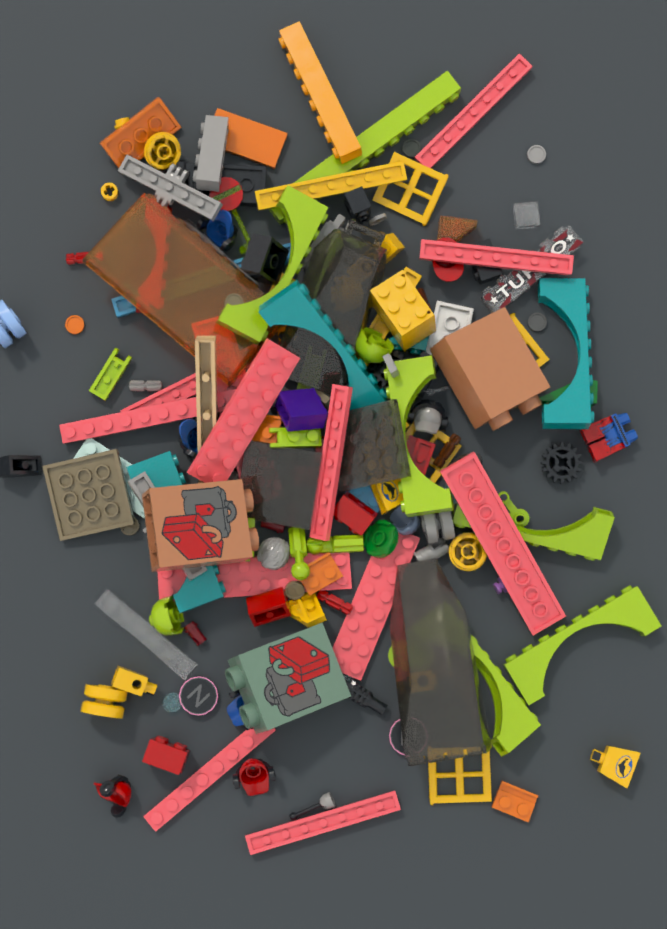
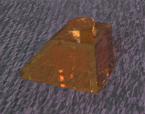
(455, 227)

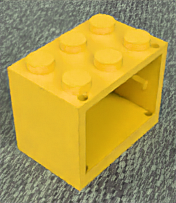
(403, 310)

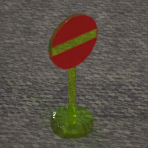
(231, 197)

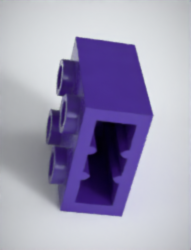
(301, 409)

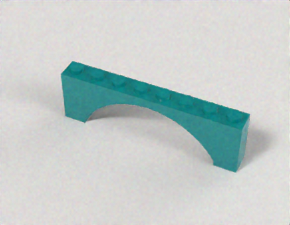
(568, 300)
(296, 308)
(206, 587)

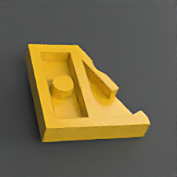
(307, 610)

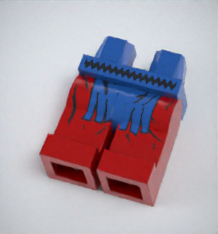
(613, 433)

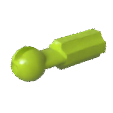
(337, 544)
(298, 550)

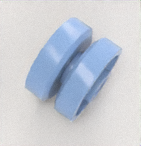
(9, 322)

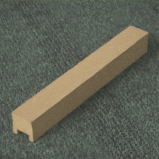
(205, 387)

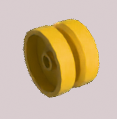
(104, 700)

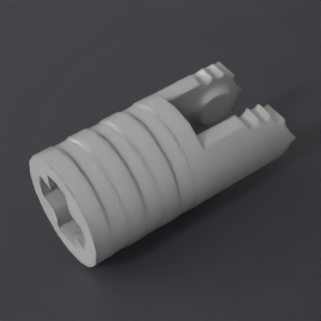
(432, 551)

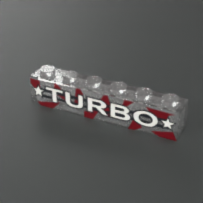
(518, 281)

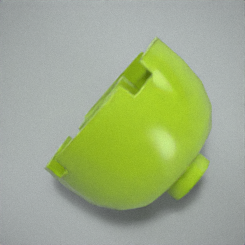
(371, 346)
(166, 617)

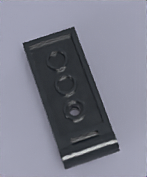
(249, 177)

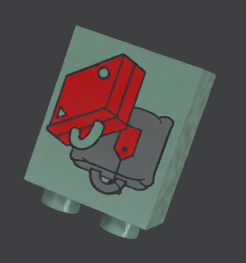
(287, 679)

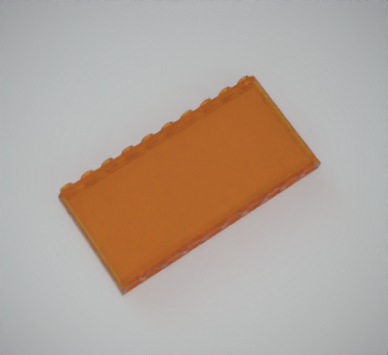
(176, 281)

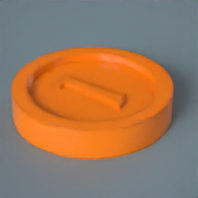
(74, 324)

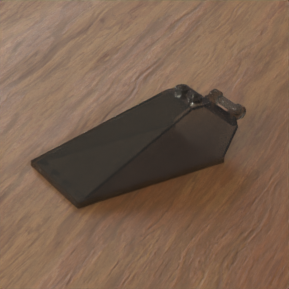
(340, 280)

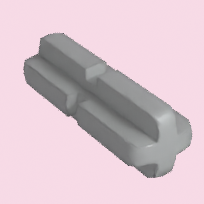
(141, 385)

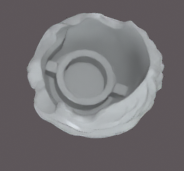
(273, 553)

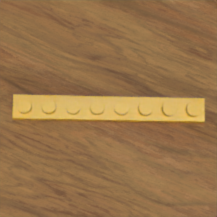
(336, 184)

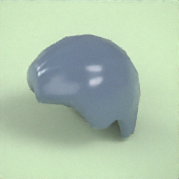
(404, 524)

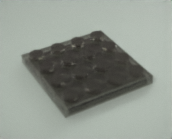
(373, 447)
(281, 483)

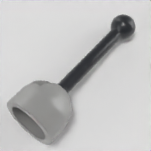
(326, 802)

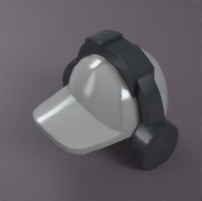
(428, 416)

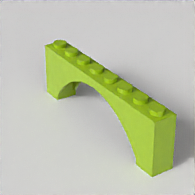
(303, 219)
(419, 493)
(583, 537)
(529, 667)
(512, 717)

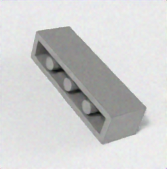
(212, 153)

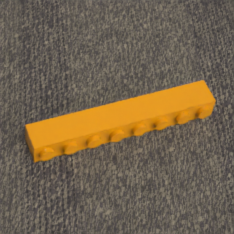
(320, 93)

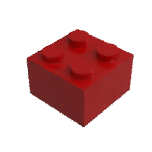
(166, 755)

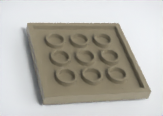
(88, 494)

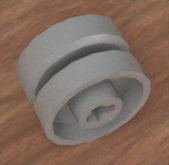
(438, 521)

